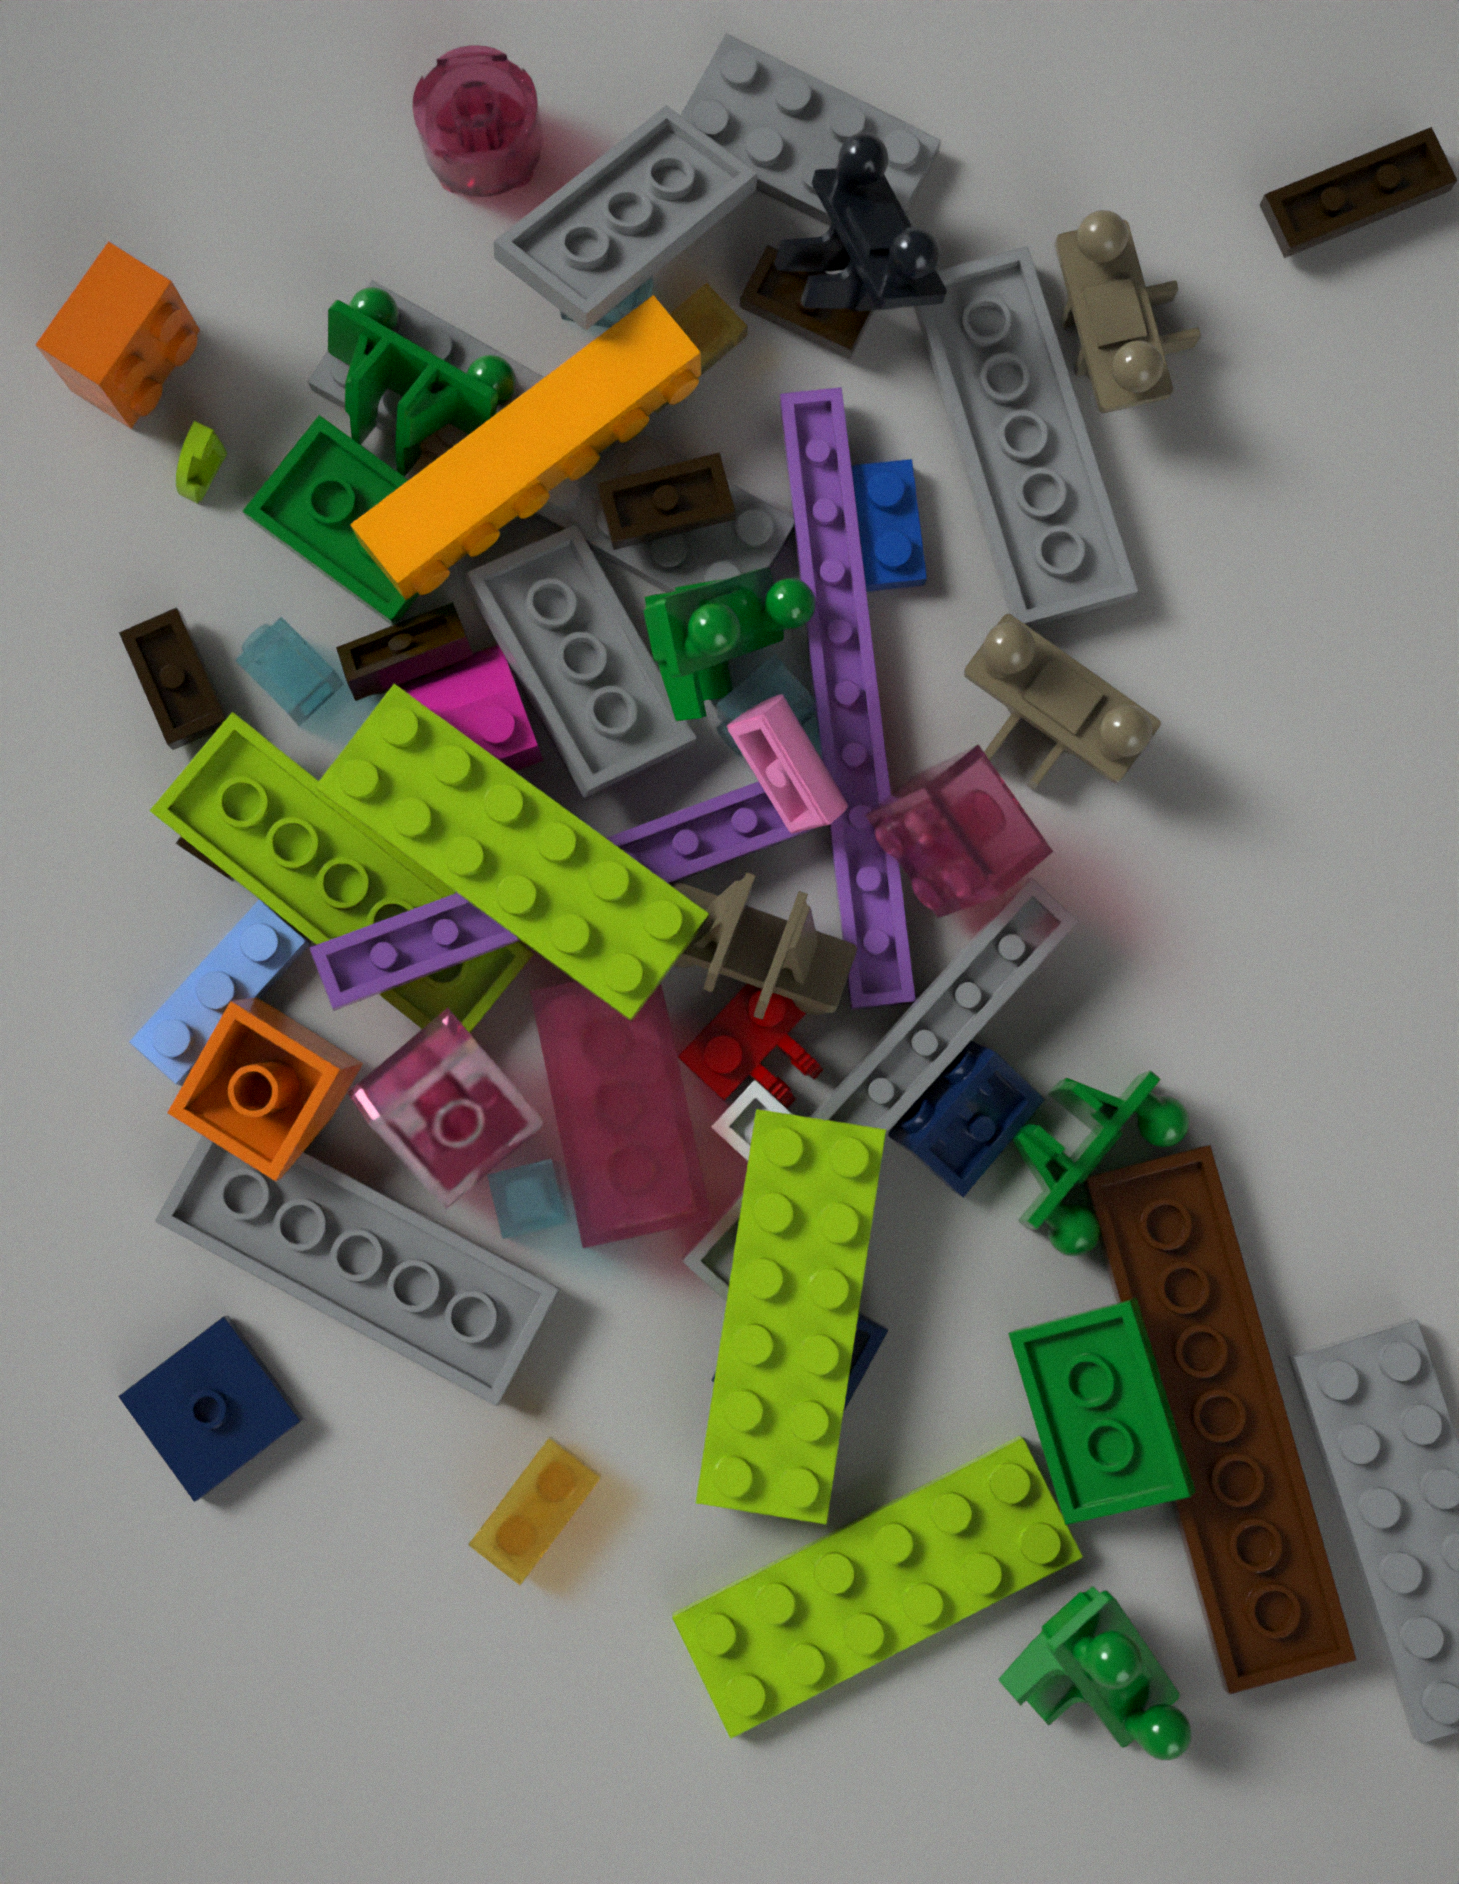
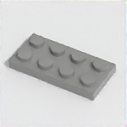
(794, 124)
(625, 217)
(579, 659)

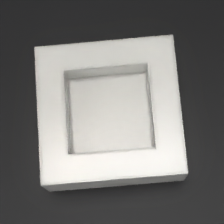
(738, 1120)

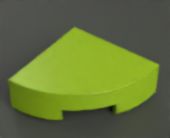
(199, 462)

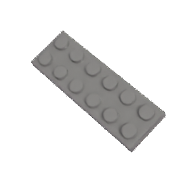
(1024, 441)
(365, 1263)
(1398, 1496)

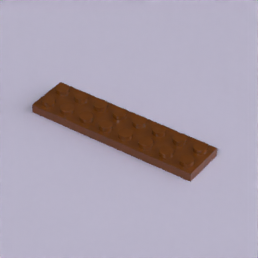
(1252, 1516)

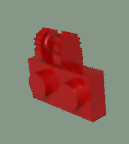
(738, 1042)

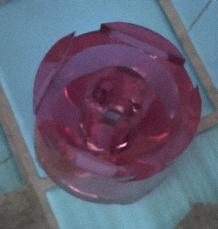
(478, 122)

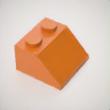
(264, 1086)

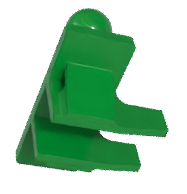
(430, 387)
(714, 621)
(1160, 1120)
(1100, 1659)

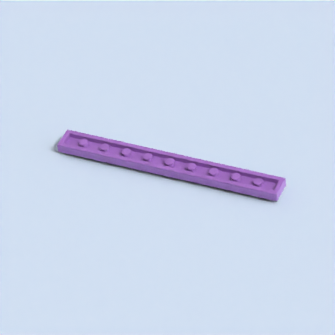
(846, 693)

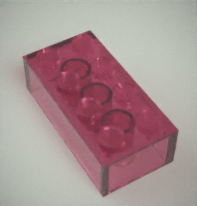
(620, 1115)

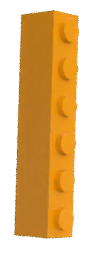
(530, 449)

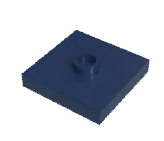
(211, 1408)

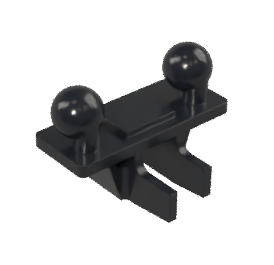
(869, 240)

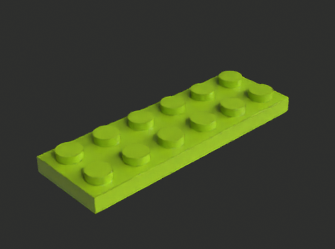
(512, 852)
(317, 863)
(790, 1316)
(876, 1586)

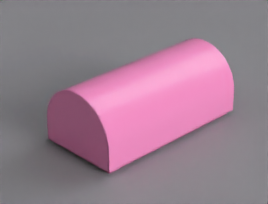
(787, 765)

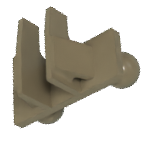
(1116, 315)
(1059, 700)
(768, 950)

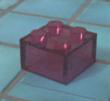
(958, 833)
(445, 1108)

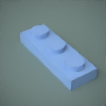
(236, 969)

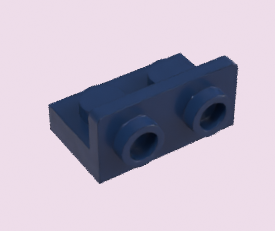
(967, 1117)

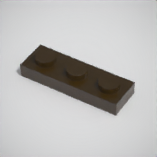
(1358, 192)

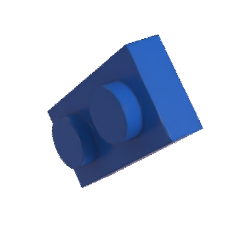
(889, 525)

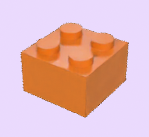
(120, 336)

